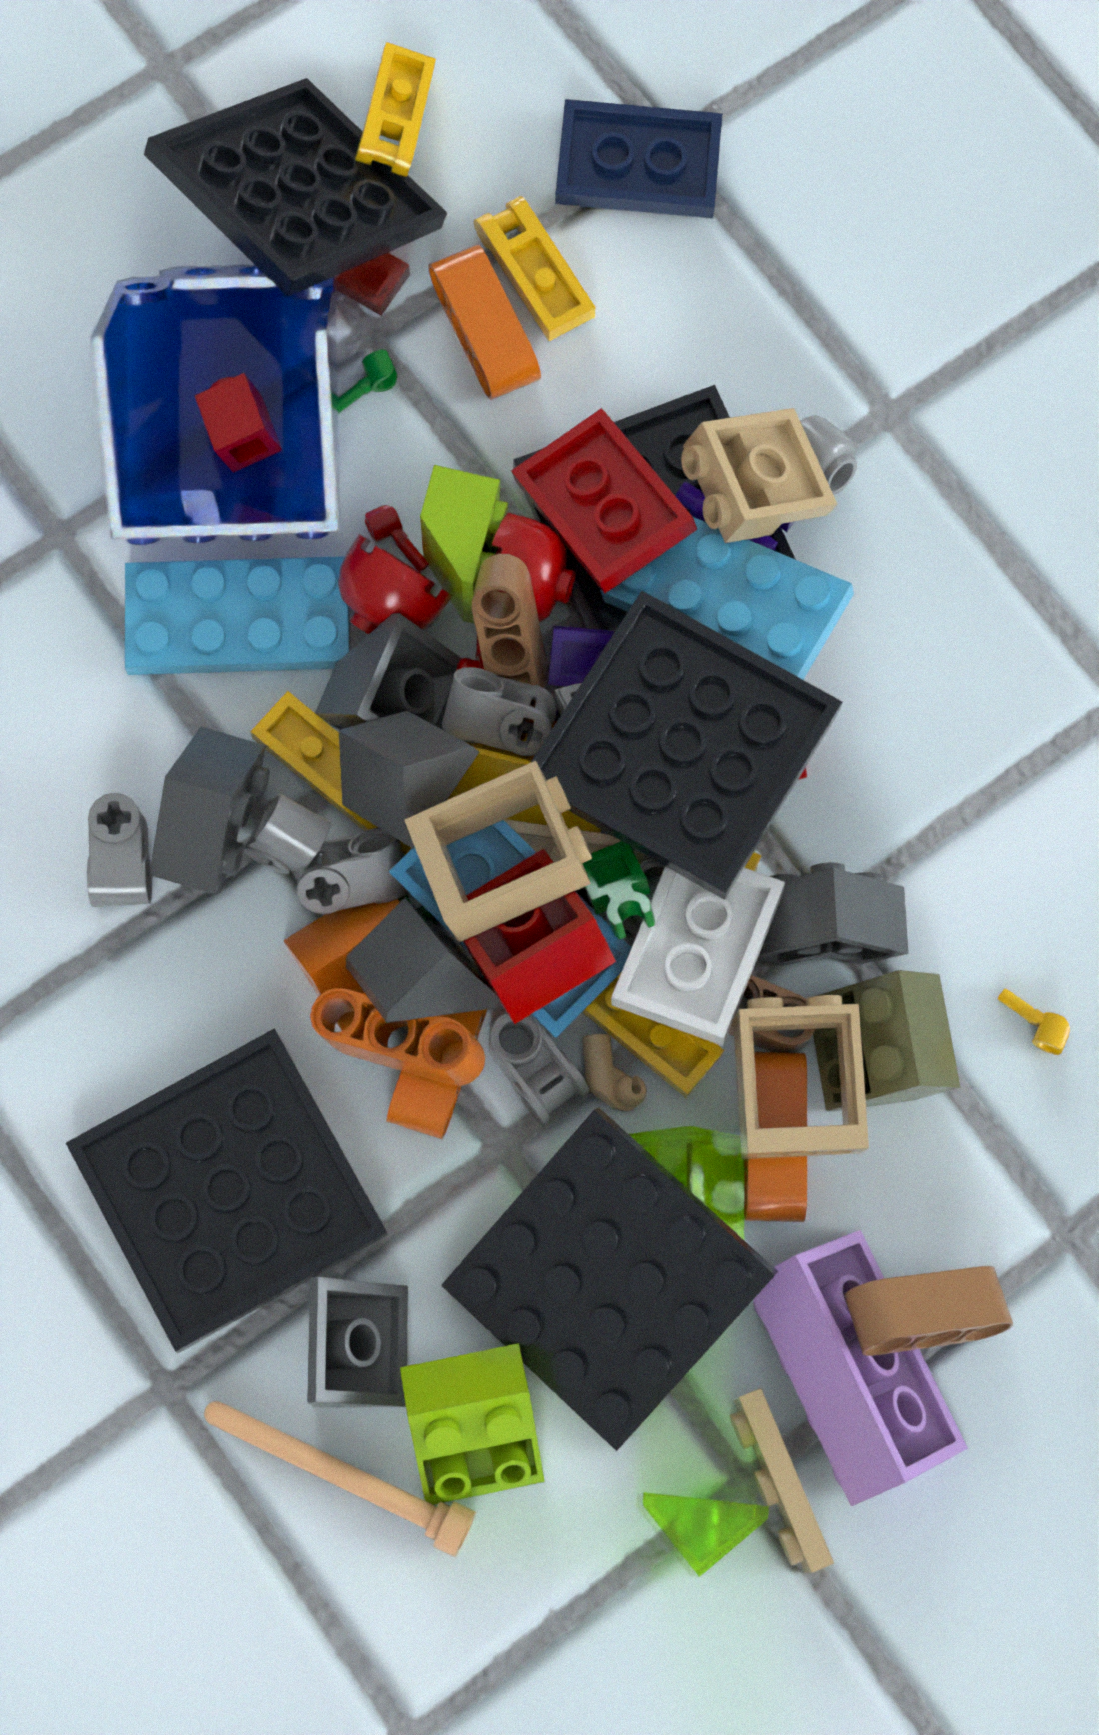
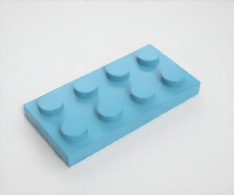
(744, 594)
(234, 615)

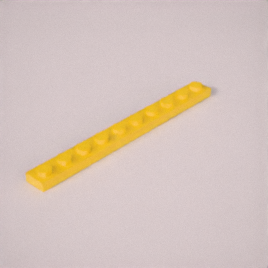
(313, 753)

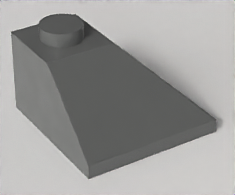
(389, 674)

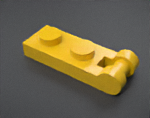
(396, 108)
(535, 268)

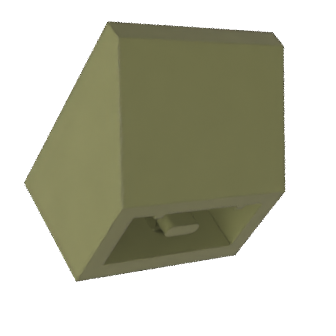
(902, 1039)

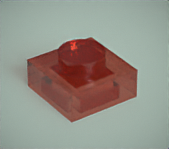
(374, 282)

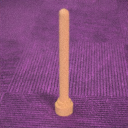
(443, 1522)

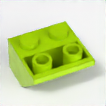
(459, 529)
(472, 1424)

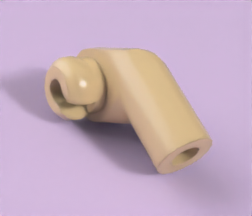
(605, 1079)

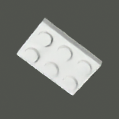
(698, 954)

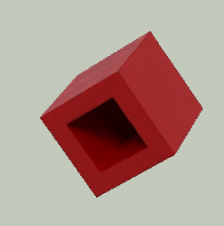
(237, 422)

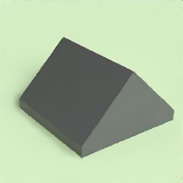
(399, 769)
(416, 969)
(356, 1343)

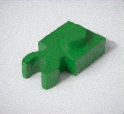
(618, 886)

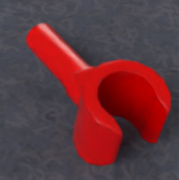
(385, 522)

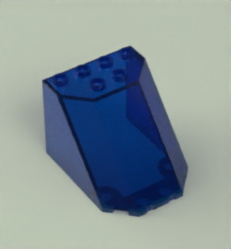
(173, 340)

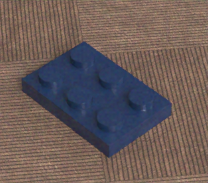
(638, 158)

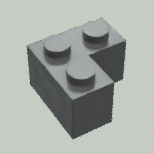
(202, 808)
(836, 917)

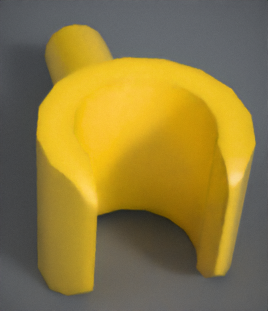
(1052, 1028)

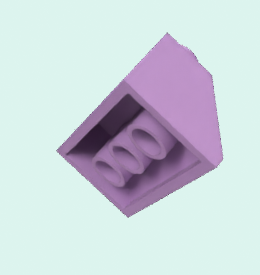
(872, 1413)

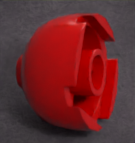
(543, 555)
(384, 585)

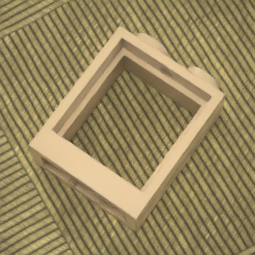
(477, 810)
(820, 1012)

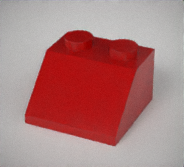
(540, 951)

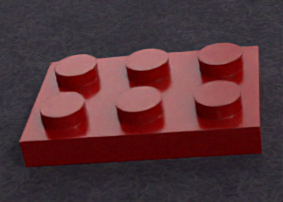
(604, 500)

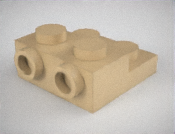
(756, 474)

